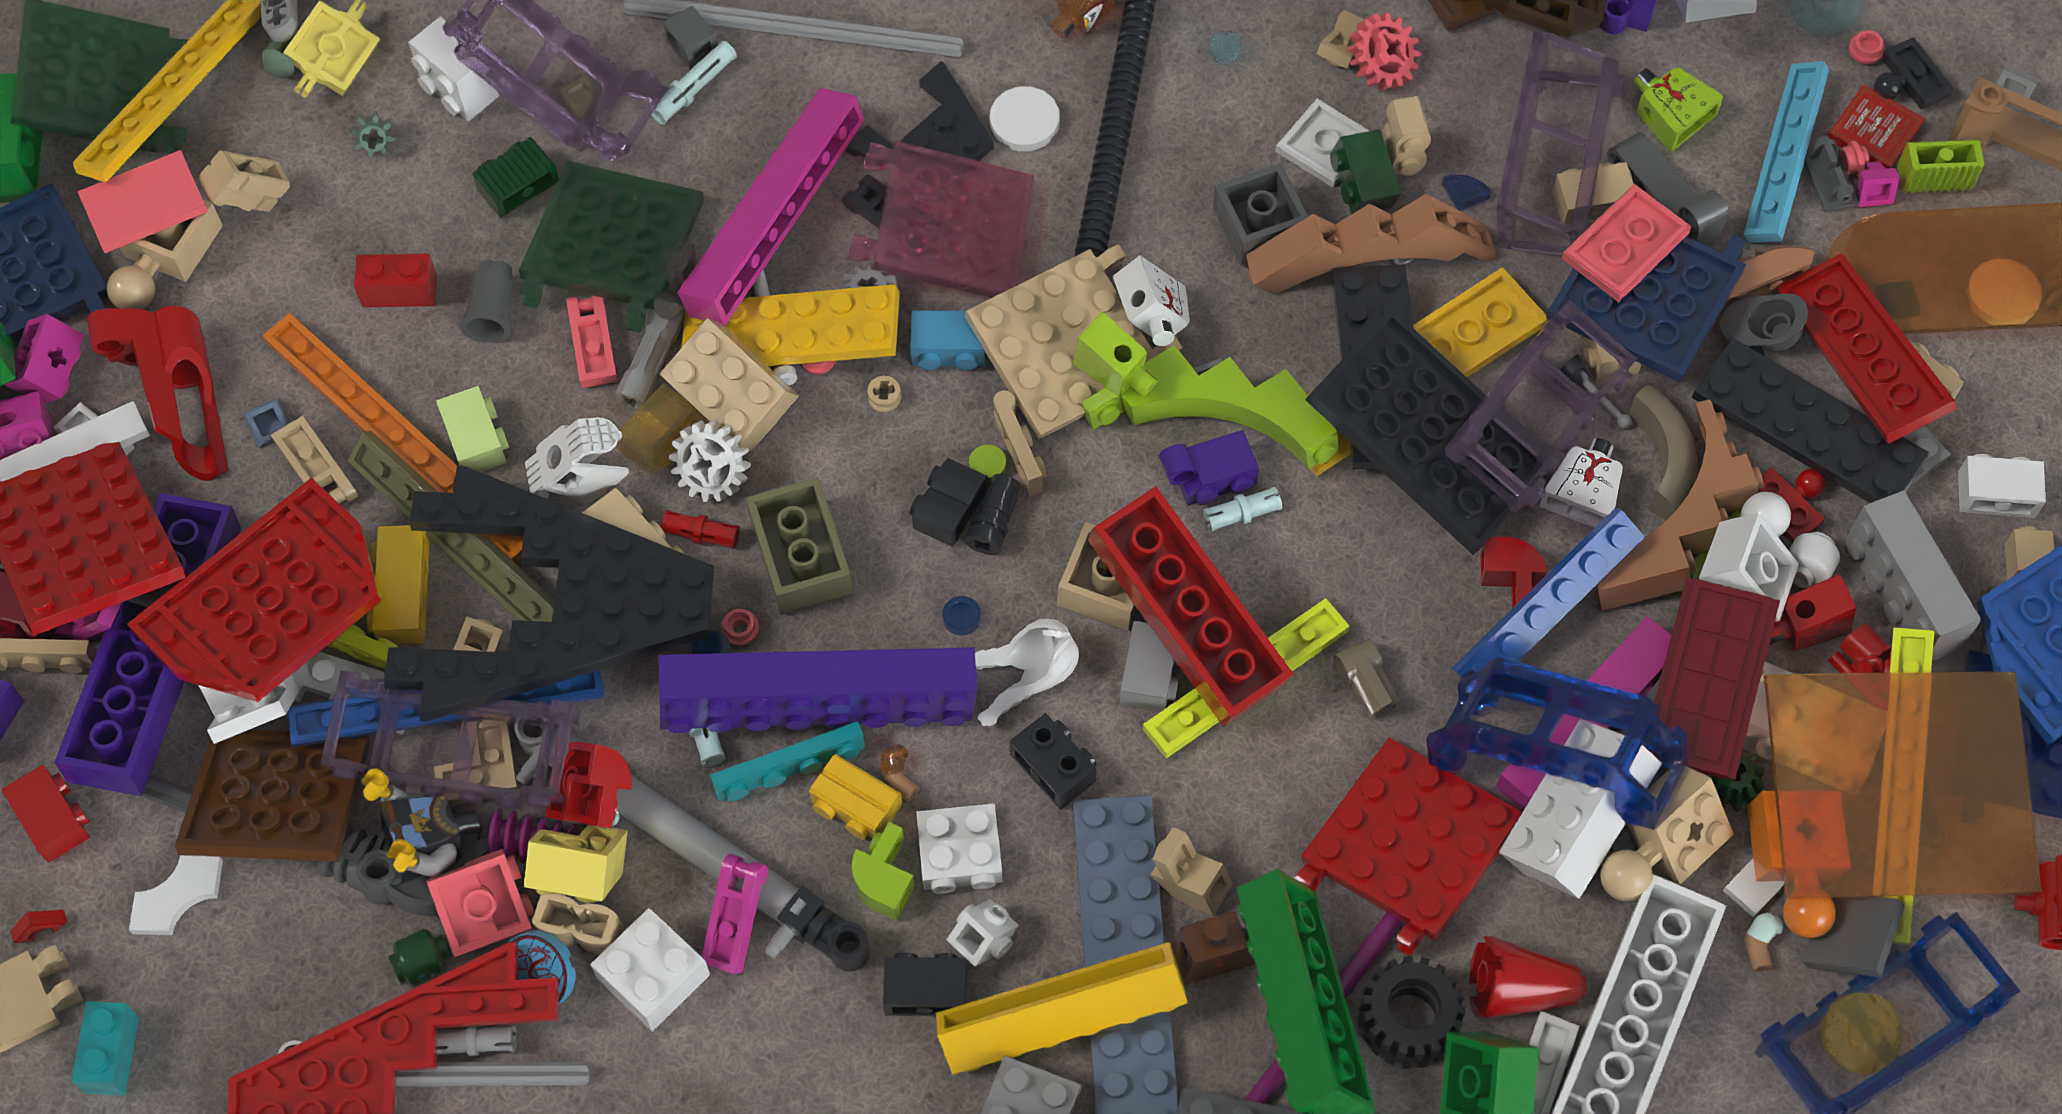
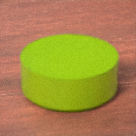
(988, 461)

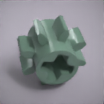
(366, 125)

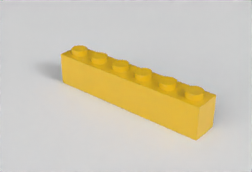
(1060, 1008)

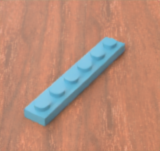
(1786, 152)

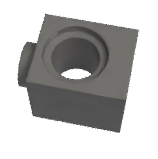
(689, 36)

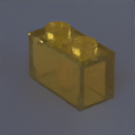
(654, 427)

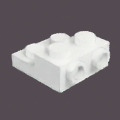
(959, 848)

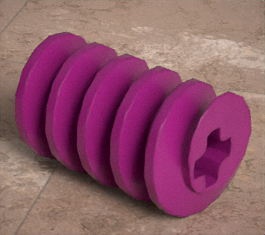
(515, 836)

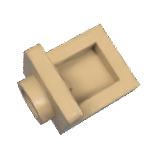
(1336, 44)

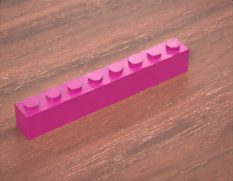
(771, 206)

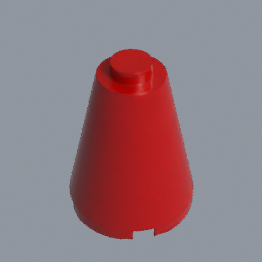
(1521, 980)

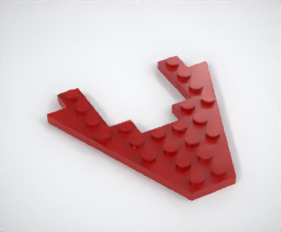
(357, 1061)

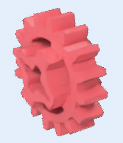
(1384, 51)

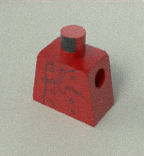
(1816, 615)

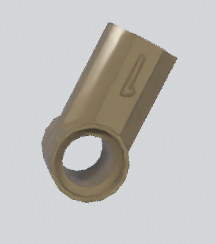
(1363, 670)

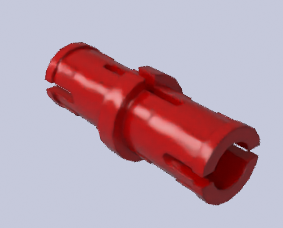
(700, 529)

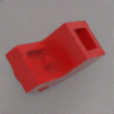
(1511, 564)

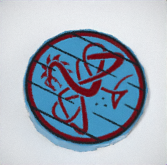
(545, 957)

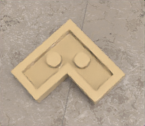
(491, 761)

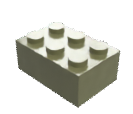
(799, 545)

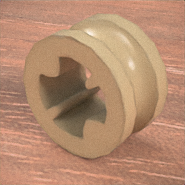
(875, 387)

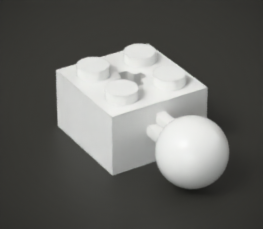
(1750, 554)

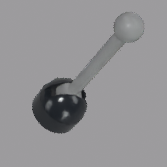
(1579, 372)

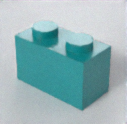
(105, 1048)

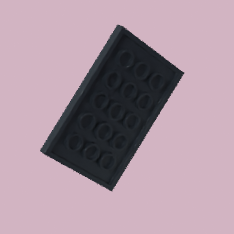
(1402, 409)

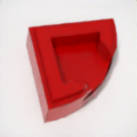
(37, 921)

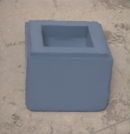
(265, 421)

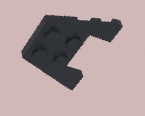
(948, 129)

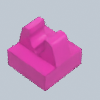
(1877, 185)

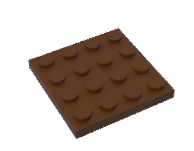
(270, 799)

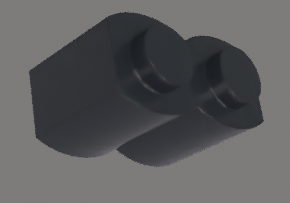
(948, 502)

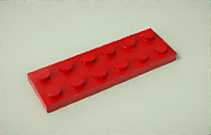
(1868, 350)

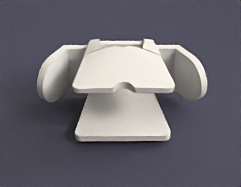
(576, 448)

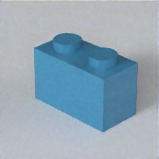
(944, 340)

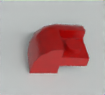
(591, 785)

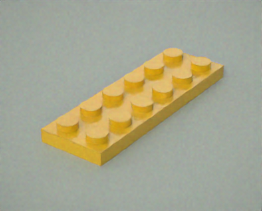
(815, 325)

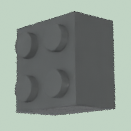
(1256, 208)

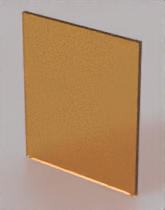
(1901, 784)

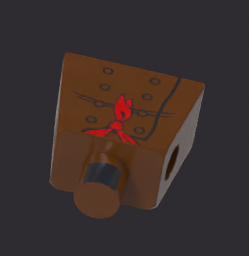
(1212, 948)

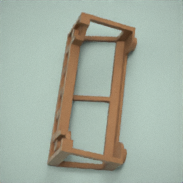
(1989, 118)

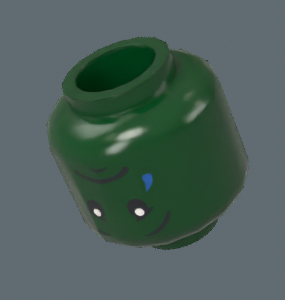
(419, 958)

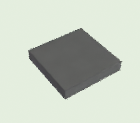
(1858, 937)

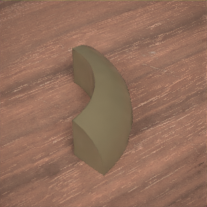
(1675, 446)

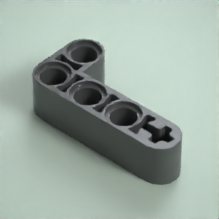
(1660, 180)

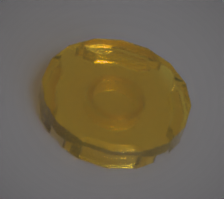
(1861, 1033)

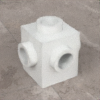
(983, 932)

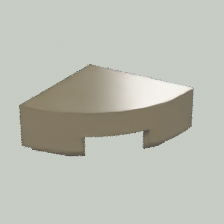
(577, 96)

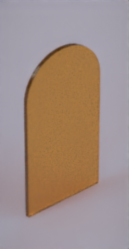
(1961, 266)

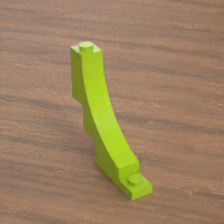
(1226, 394)

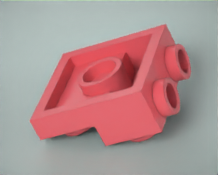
(481, 902)

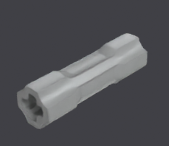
(640, 378)

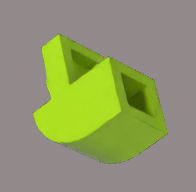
(876, 880)

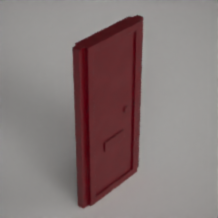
(1715, 672)

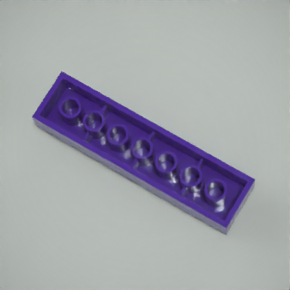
(128, 688)
(817, 689)

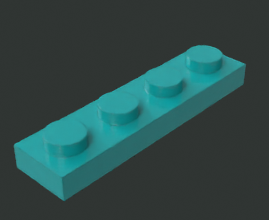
(774, 767)

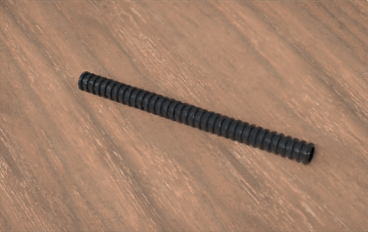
(1115, 127)

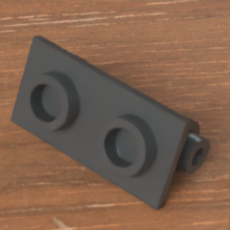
(1830, 176)

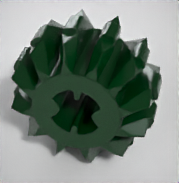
(1746, 786)

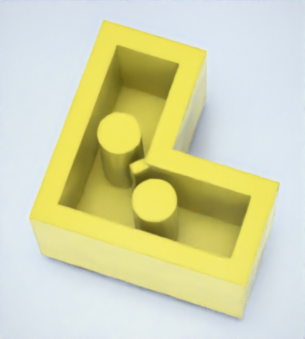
(575, 864)

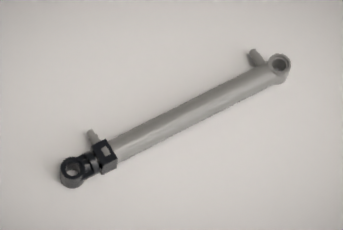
(795, 909)

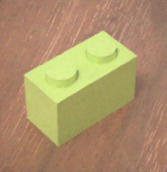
(472, 431)

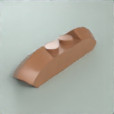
(1769, 269)

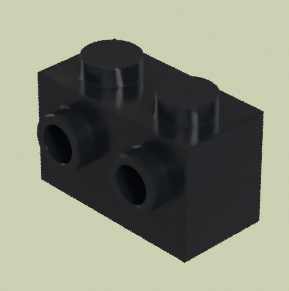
(1054, 760)

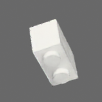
(2001, 486)

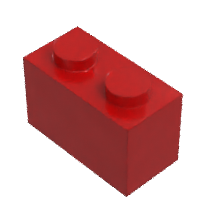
(395, 280)
(46, 813)

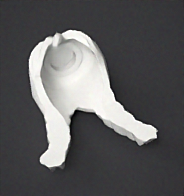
(1043, 652)

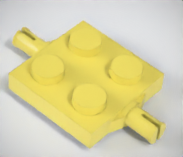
(331, 48)

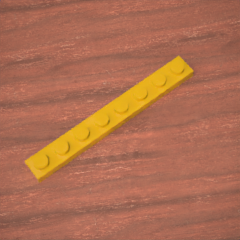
(167, 89)

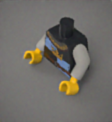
(418, 828)

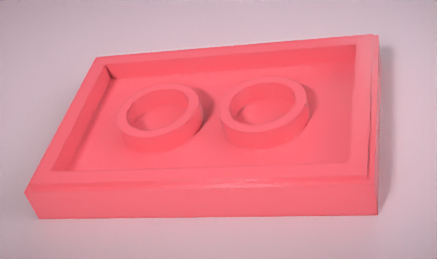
(142, 201)
(1626, 242)

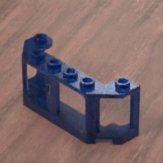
(1560, 696)
(1963, 1021)

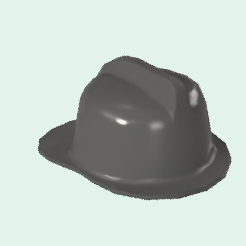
(1766, 321)

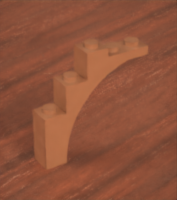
(1666, 554)

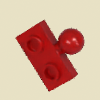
(1808, 485)

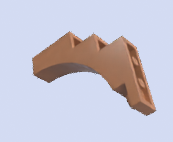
(1416, 231)

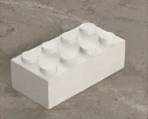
(1572, 824)

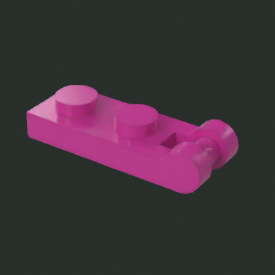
(88, 625)
(733, 914)

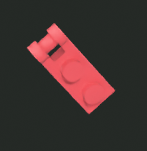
(591, 341)

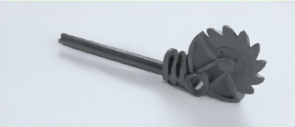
(359, 859)

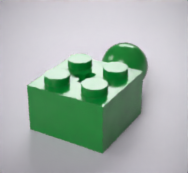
(1488, 1075)

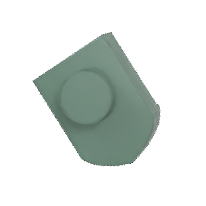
(276, 62)

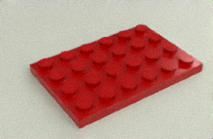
(81, 538)

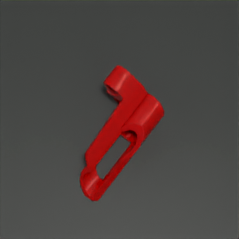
(169, 357)

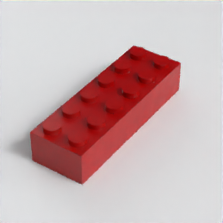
(1189, 606)

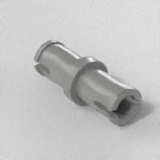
(476, 1040)

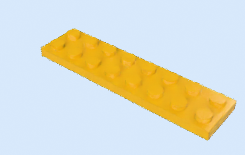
(1472, 331)

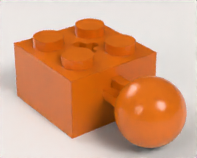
(1802, 916)

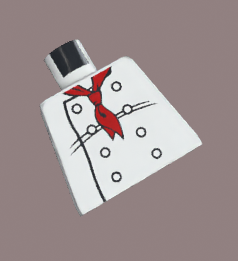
(1152, 300)
(1585, 484)

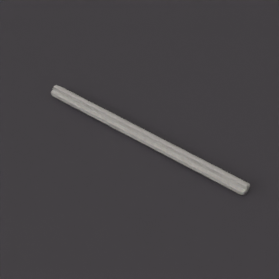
(804, 26)

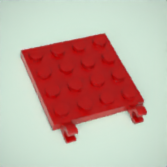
(1410, 841)

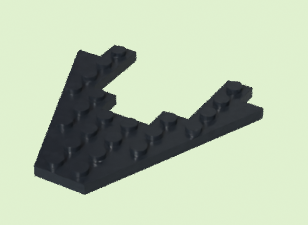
(611, 602)

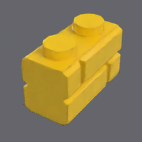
(854, 798)

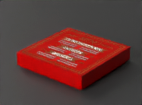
(1877, 125)

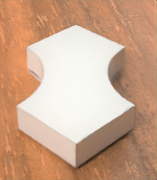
(161, 907)

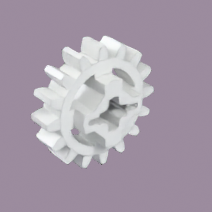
(711, 445)

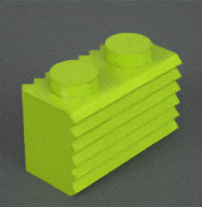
(1940, 165)

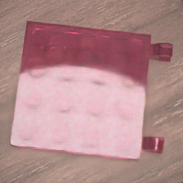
(948, 220)

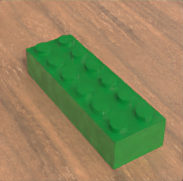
(1304, 997)

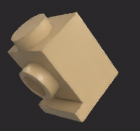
(478, 636)

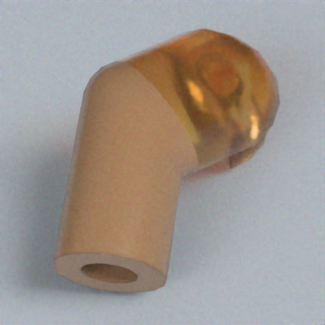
(893, 771)

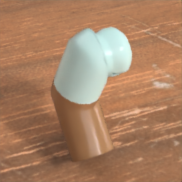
(1758, 936)

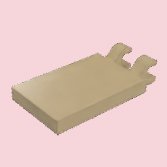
(24, 998)

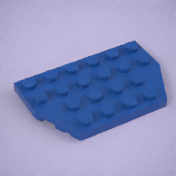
(2026, 638)

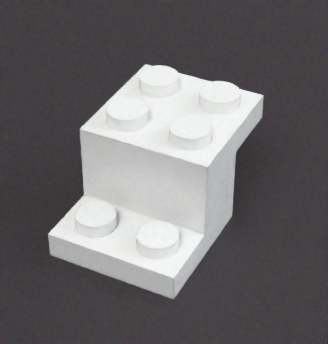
(239, 714)

